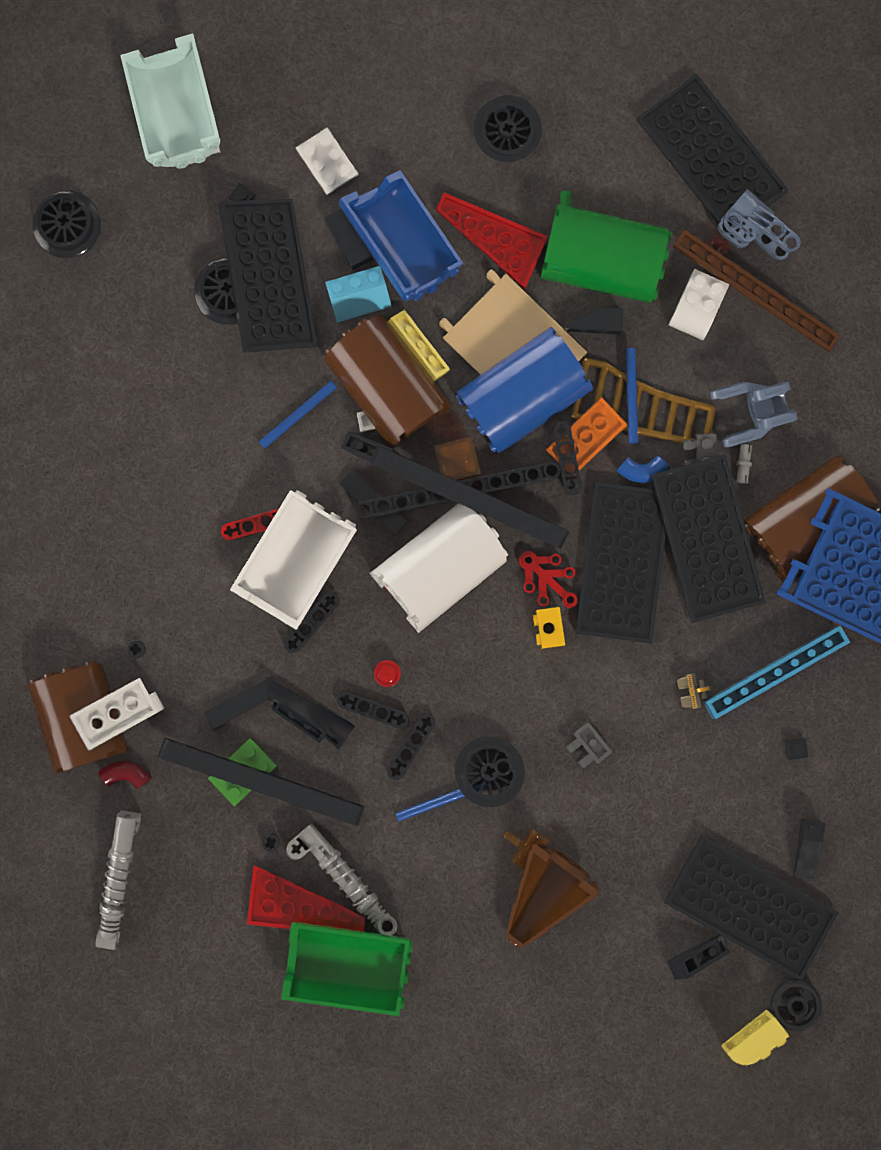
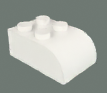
(699, 304)

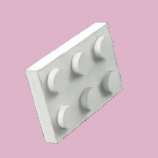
(327, 161)

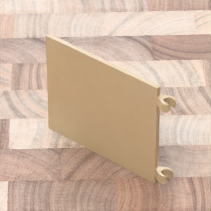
(501, 325)

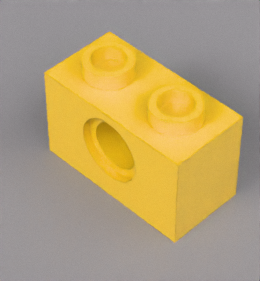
(551, 616)

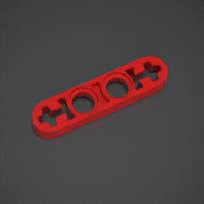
(256, 520)

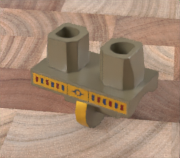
(694, 699)

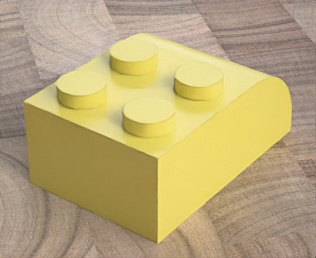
(756, 1040)

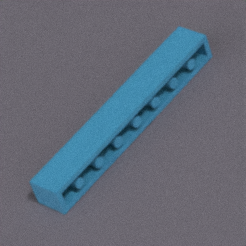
(776, 672)

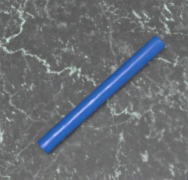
(632, 395)
(297, 414)
(434, 803)

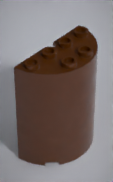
(63, 695)

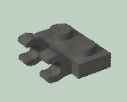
(705, 447)
(592, 743)

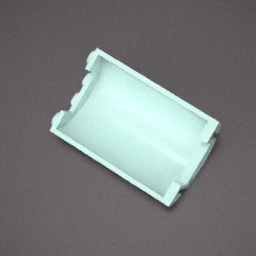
(172, 105)

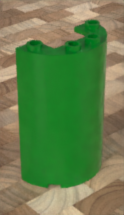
(606, 253)
(346, 968)

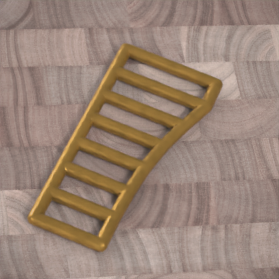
(657, 394)

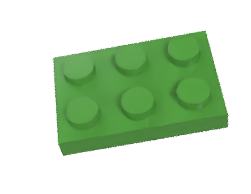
(250, 755)

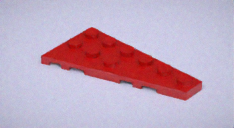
(502, 240)
(280, 901)

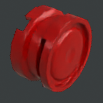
(387, 673)

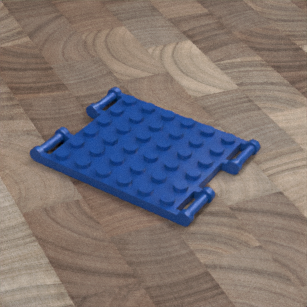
(843, 569)

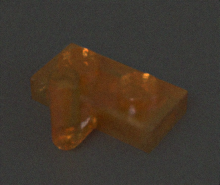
(521, 856)

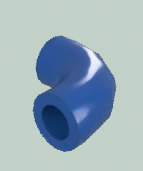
(642, 472)

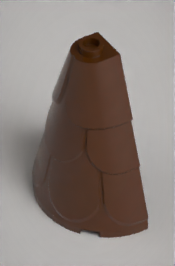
(547, 894)

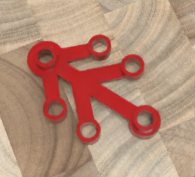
(545, 576)

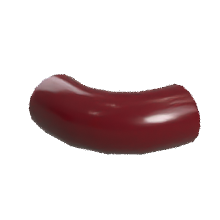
(124, 771)

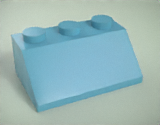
(358, 294)

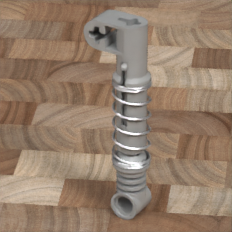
(120, 856)
(344, 876)

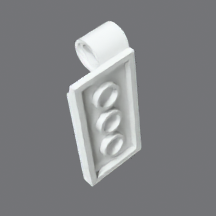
(133, 706)

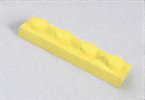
(419, 345)

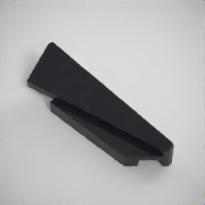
(308, 716)

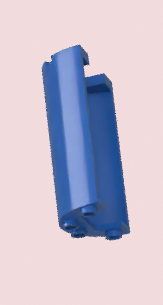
(402, 237)
(524, 390)

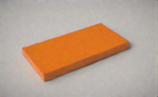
(590, 434)

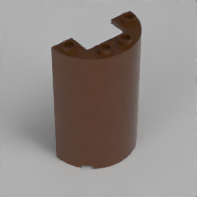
(386, 379)
(785, 521)

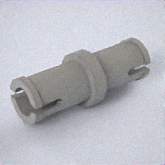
(744, 463)

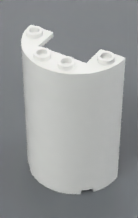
(294, 559)
(441, 565)

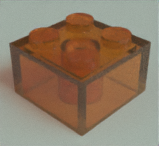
(458, 459)

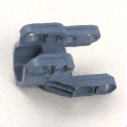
(752, 221)
(766, 407)

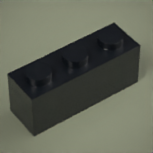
(348, 239)

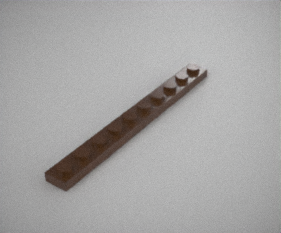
(756, 290)

